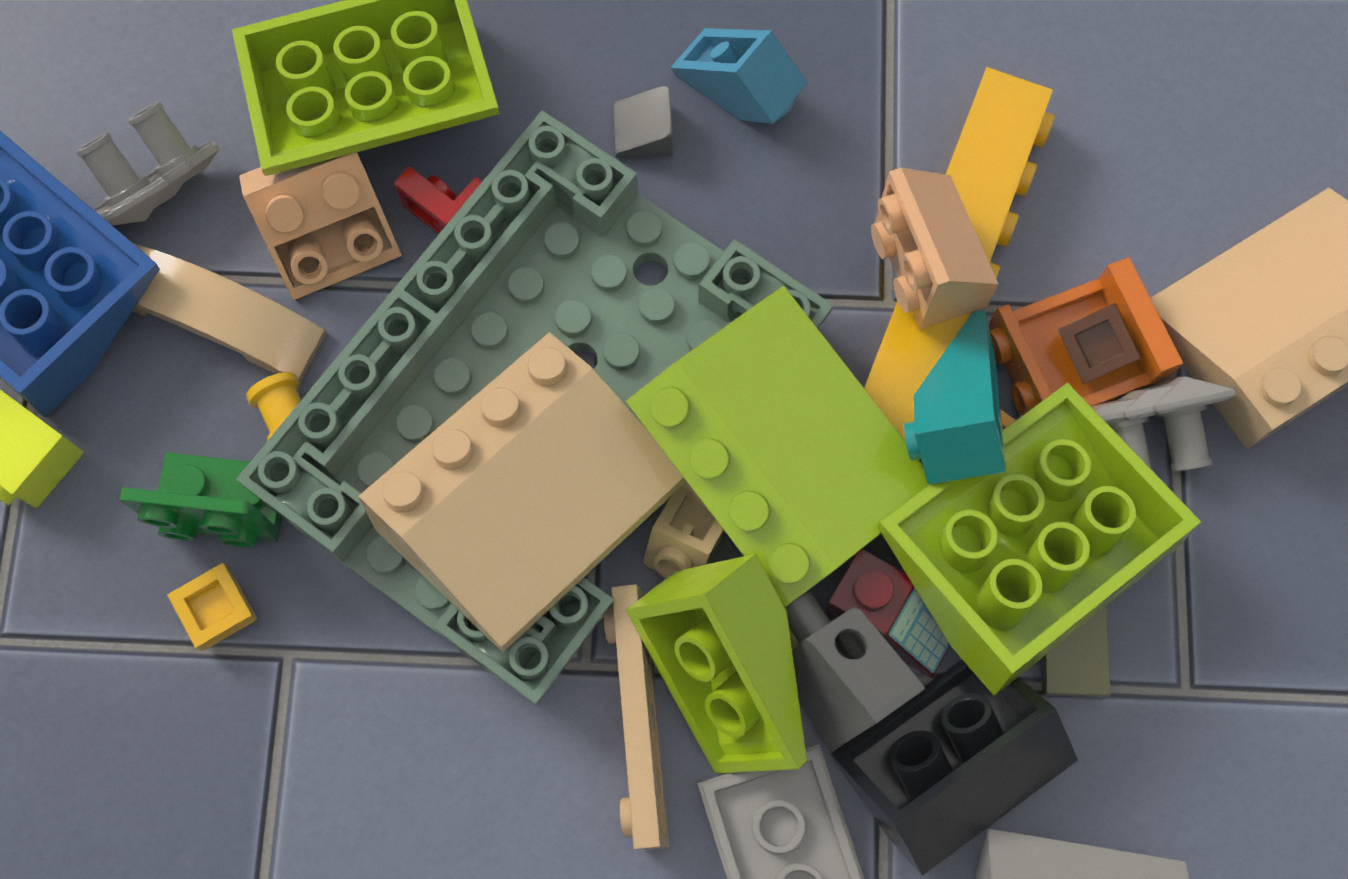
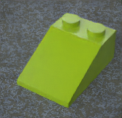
(727, 662)

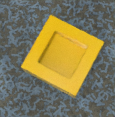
(212, 607)

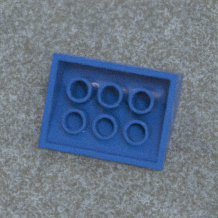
(62, 282)

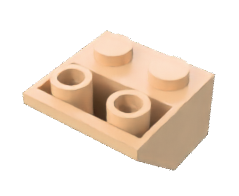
(320, 222)
(931, 247)

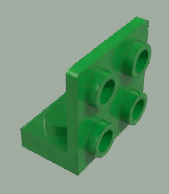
(205, 498)

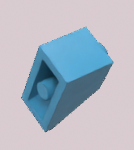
(742, 73)

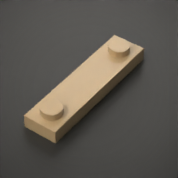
(644, 811)

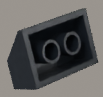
(954, 762)

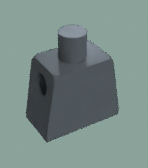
(845, 671)

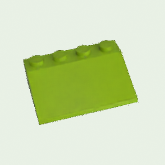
(360, 77)
(780, 443)
(1040, 548)

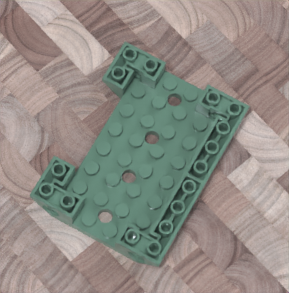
(527, 255)

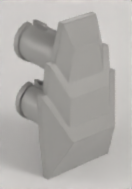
(134, 196)
(1180, 405)

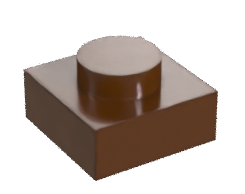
(1099, 343)

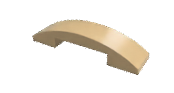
(230, 315)

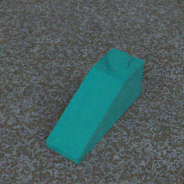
(959, 410)

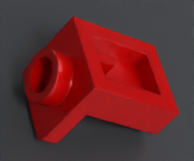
(431, 198)

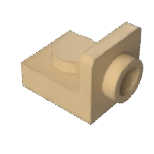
(682, 534)

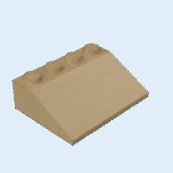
(1269, 318)
(522, 490)

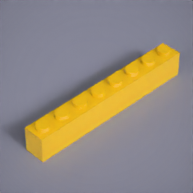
(987, 173)

